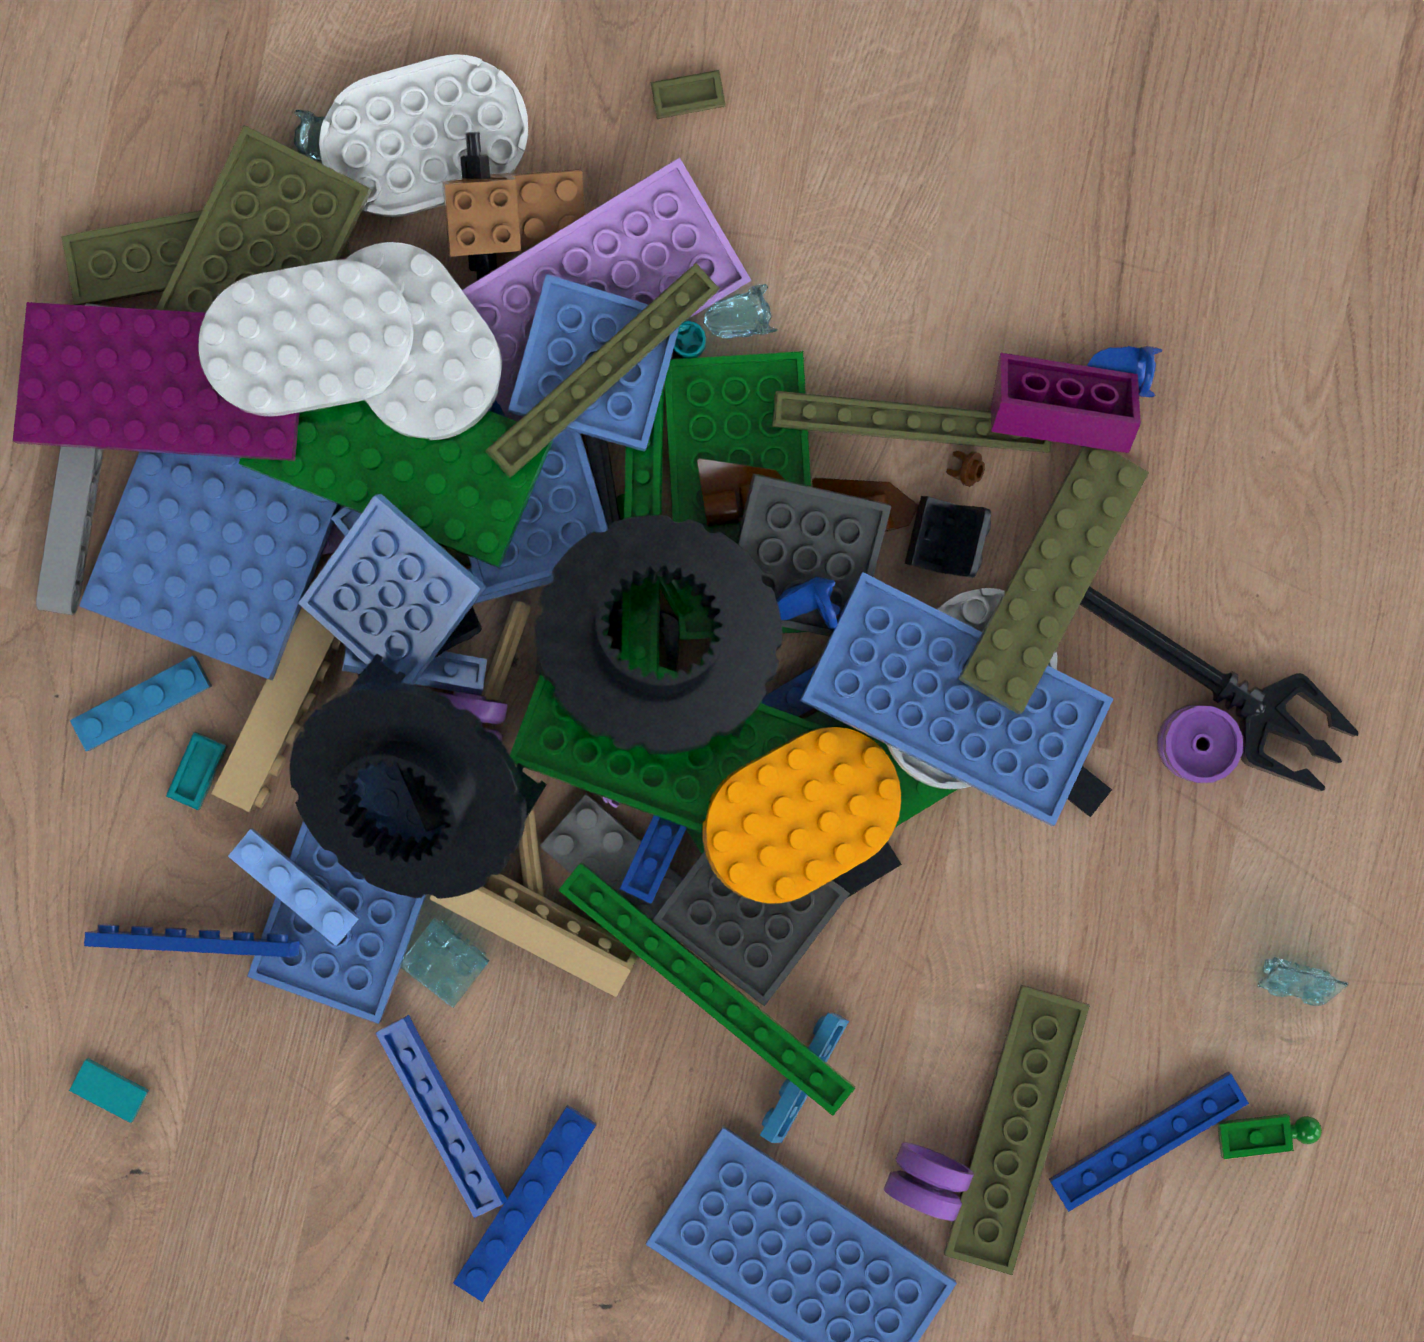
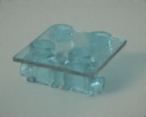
(444, 962)
(1312, 985)

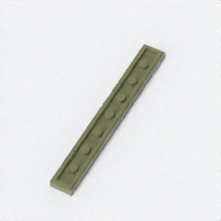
(602, 370)
(895, 421)

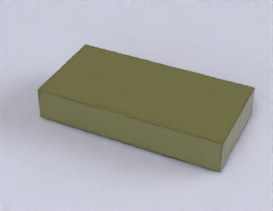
(688, 94)

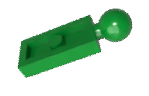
(1265, 1135)

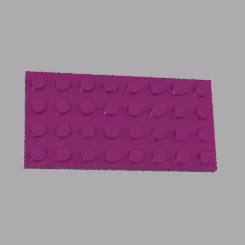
(132, 386)

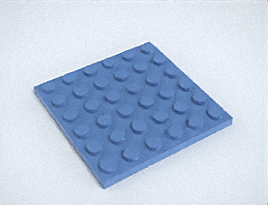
(210, 557)

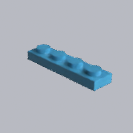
(140, 703)
(780, 1119)

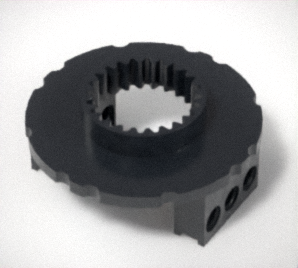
(641, 710)
(423, 731)

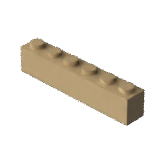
(276, 715)
(547, 931)

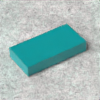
(196, 771)
(109, 1090)

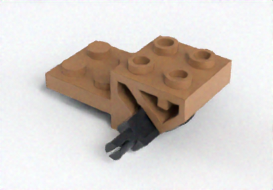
(504, 209)

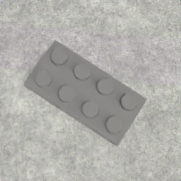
(604, 846)

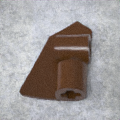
(727, 488)
(902, 506)

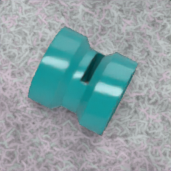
(689, 335)

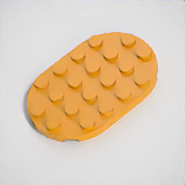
(801, 815)

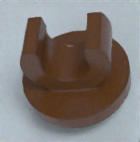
(971, 469)

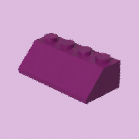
(1065, 403)

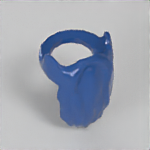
(1130, 360)
(808, 597)

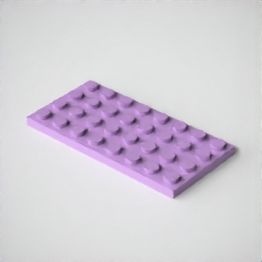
(622, 247)

